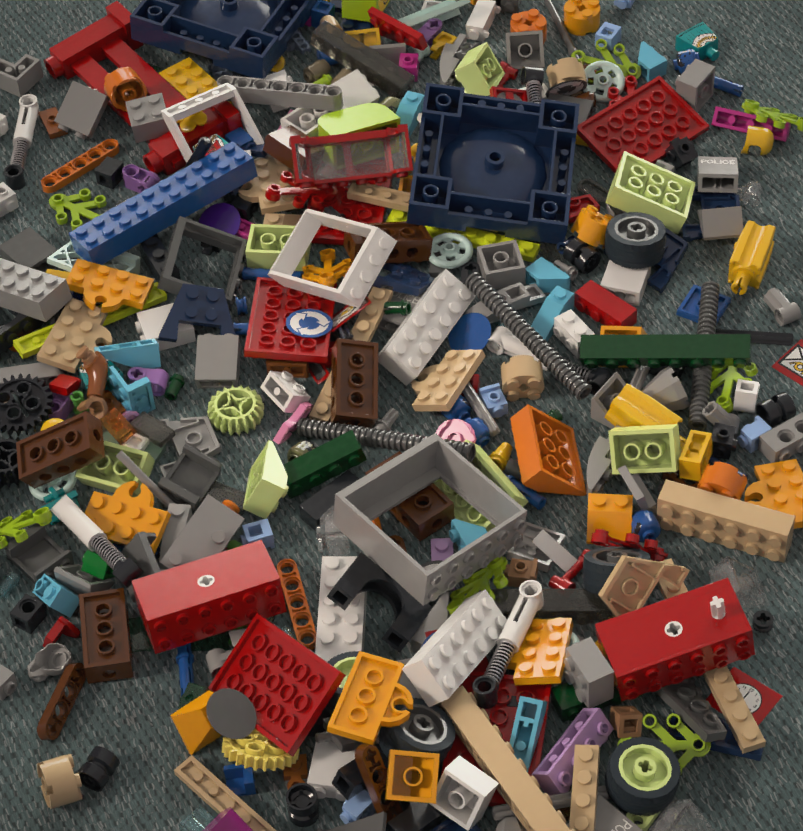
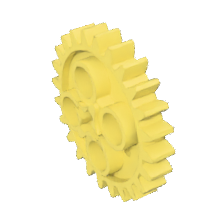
(257, 752)

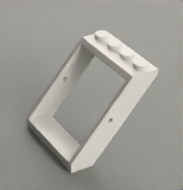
(205, 101)
(361, 272)

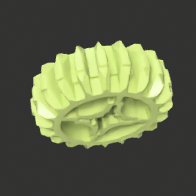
(235, 410)

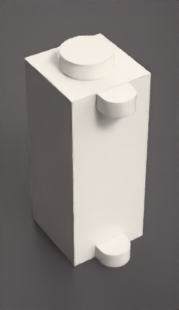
(481, 19)

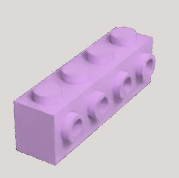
(556, 769)

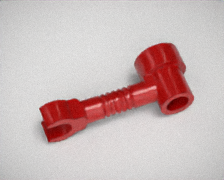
(510, 72)
(565, 581)

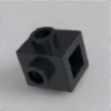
(681, 152)
(723, 440)

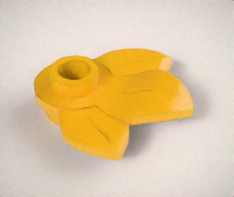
(189, 123)

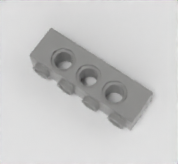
(783, 440)

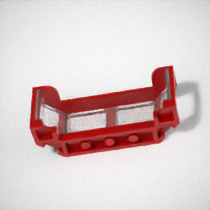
(351, 158)

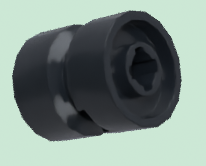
(582, 255)
(777, 408)
(99, 766)
(302, 805)

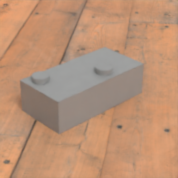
(204, 534)

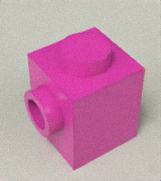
(410, 63)

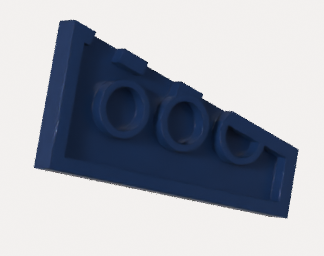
(728, 745)

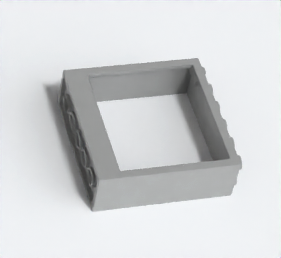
(402, 478)

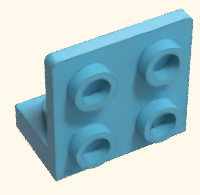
(135, 396)

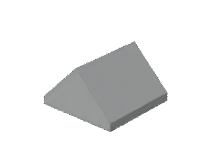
(525, 49)
(390, 51)
(721, 222)
(602, 399)
(80, 581)

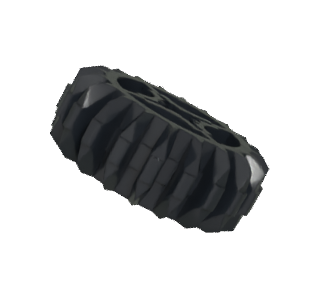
(8, 462)

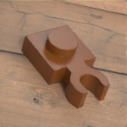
(297, 771)

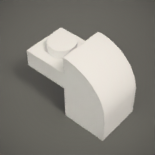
(746, 396)

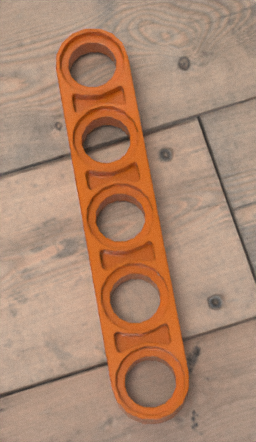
(75, 173)
(297, 595)

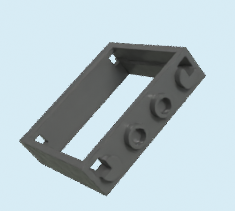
(209, 236)

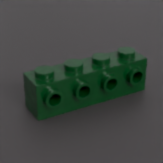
(323, 463)

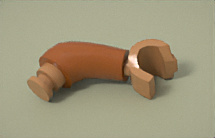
(97, 372)

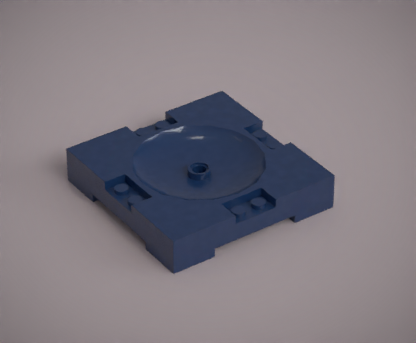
(234, 33)
(494, 164)

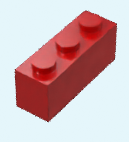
(604, 306)

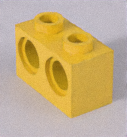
(366, 36)
(695, 455)

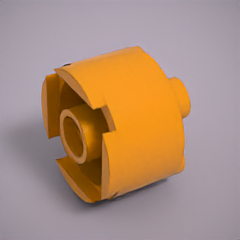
(581, 16)
(591, 226)

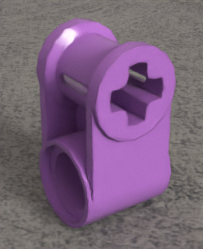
(431, 29)
(138, 178)
(157, 377)
(62, 406)

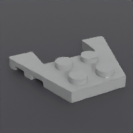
(192, 432)

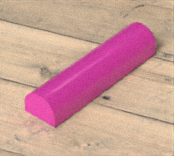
(739, 121)

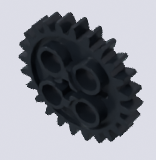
(35, 394)

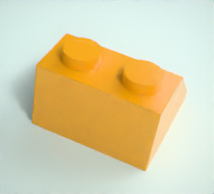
(609, 513)
(412, 776)

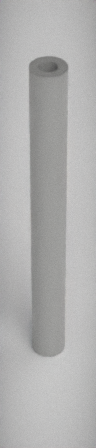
(144, 478)

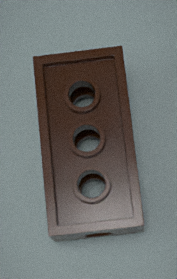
(412, 242)
(354, 383)
(60, 449)
(423, 511)
(106, 650)

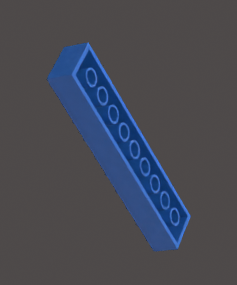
(163, 204)

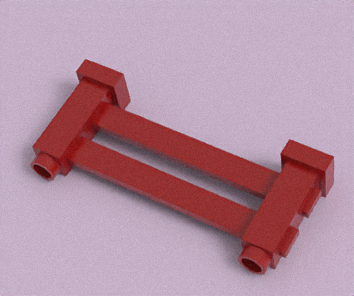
(112, 40)

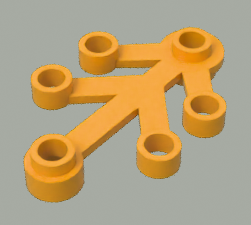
(326, 275)

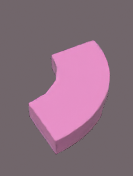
(291, 424)

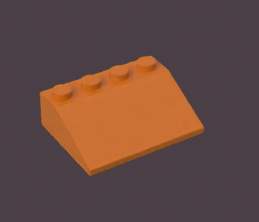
(547, 453)

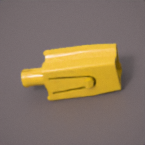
(750, 257)
(639, 409)

